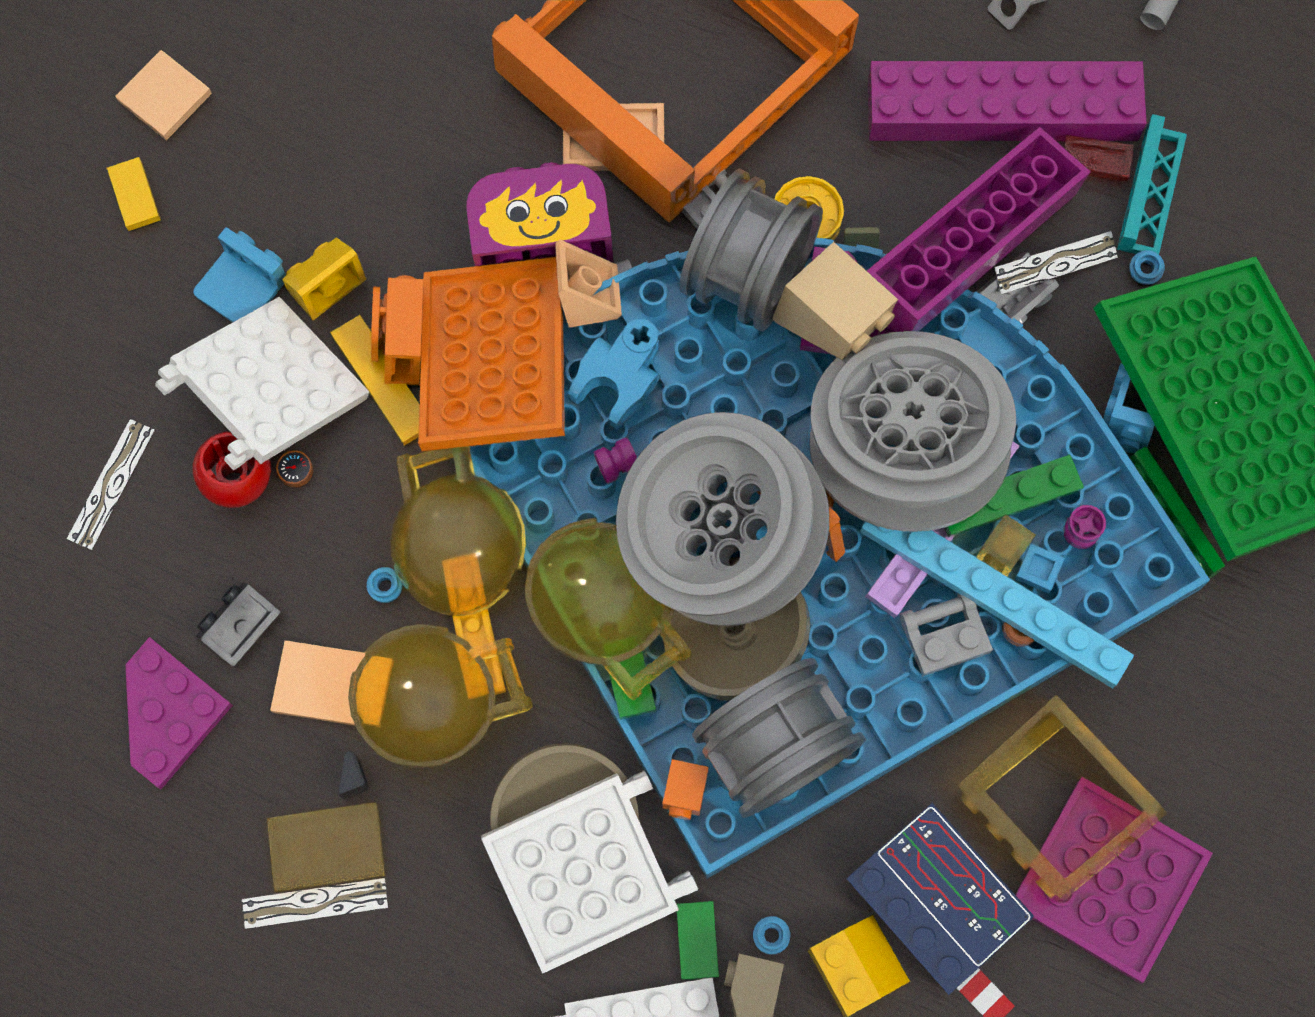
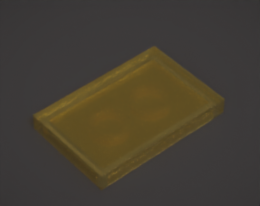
(326, 847)

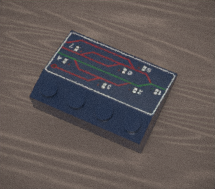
(940, 898)

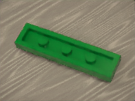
(1025, 492)
(1177, 512)

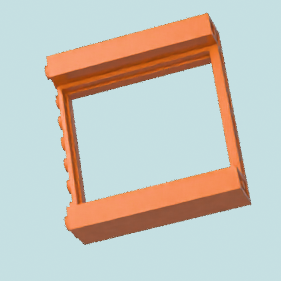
(813, 29)

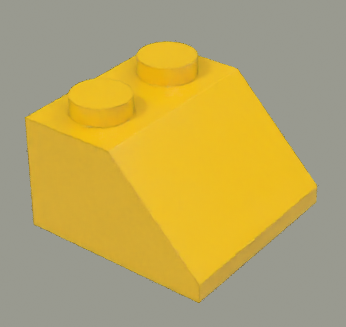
(324, 277)
(858, 966)

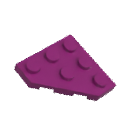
(167, 712)

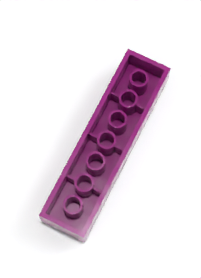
(1005, 100)
(977, 229)

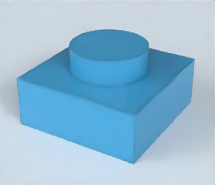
(1039, 568)

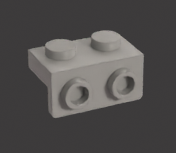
(1022, 300)

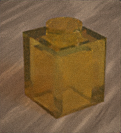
(1005, 545)

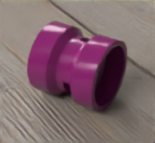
(615, 461)
(1090, 521)

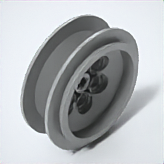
(915, 389)
(683, 473)

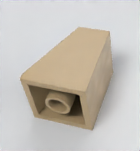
(835, 304)

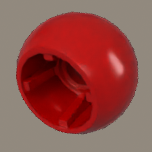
(219, 489)

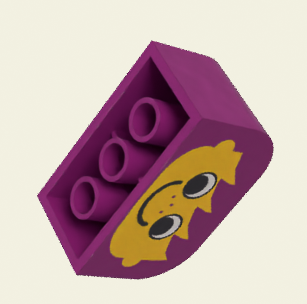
(528, 210)

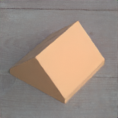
(578, 279)

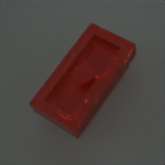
(1101, 157)

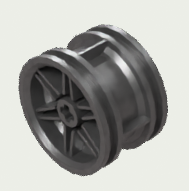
(749, 248)
(777, 736)

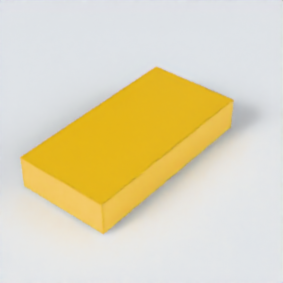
(133, 194)

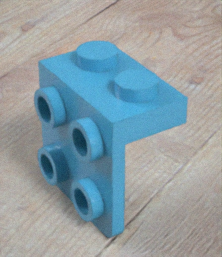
(240, 277)
(1128, 425)

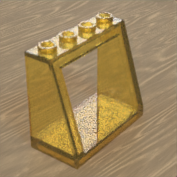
(1014, 750)

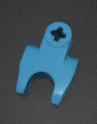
(620, 368)

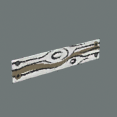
(1056, 262)
(110, 484)
(314, 903)

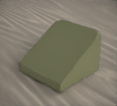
(863, 236)

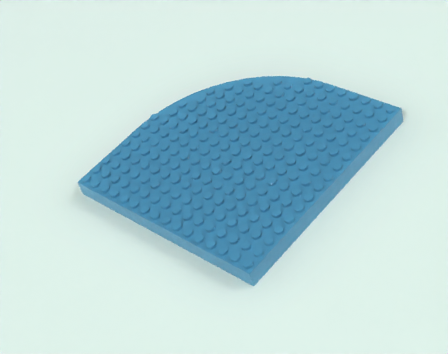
(728, 366)

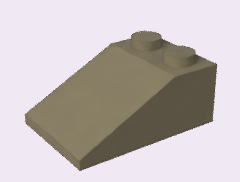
(753, 986)

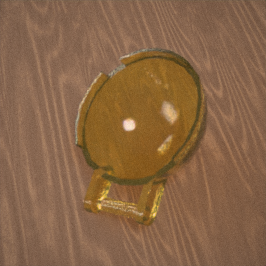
(455, 536)
(594, 607)
(429, 695)

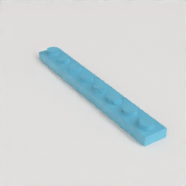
(1007, 601)

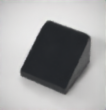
(353, 778)

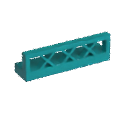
(1142, 183)

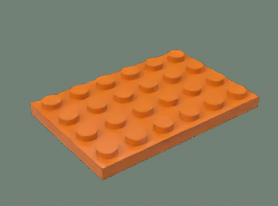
(491, 355)

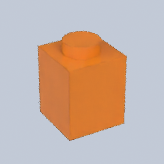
(685, 789)

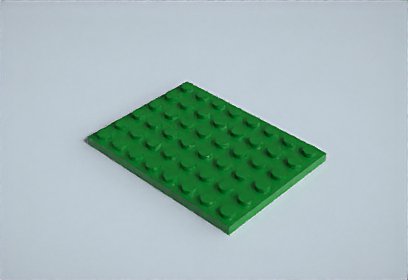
(1227, 397)

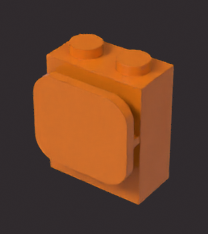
(398, 329)

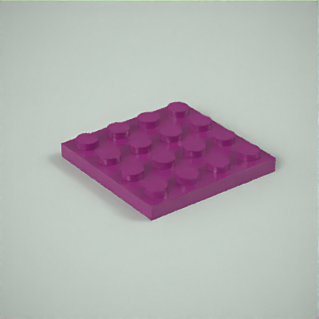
(1129, 903)

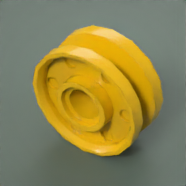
(820, 193)

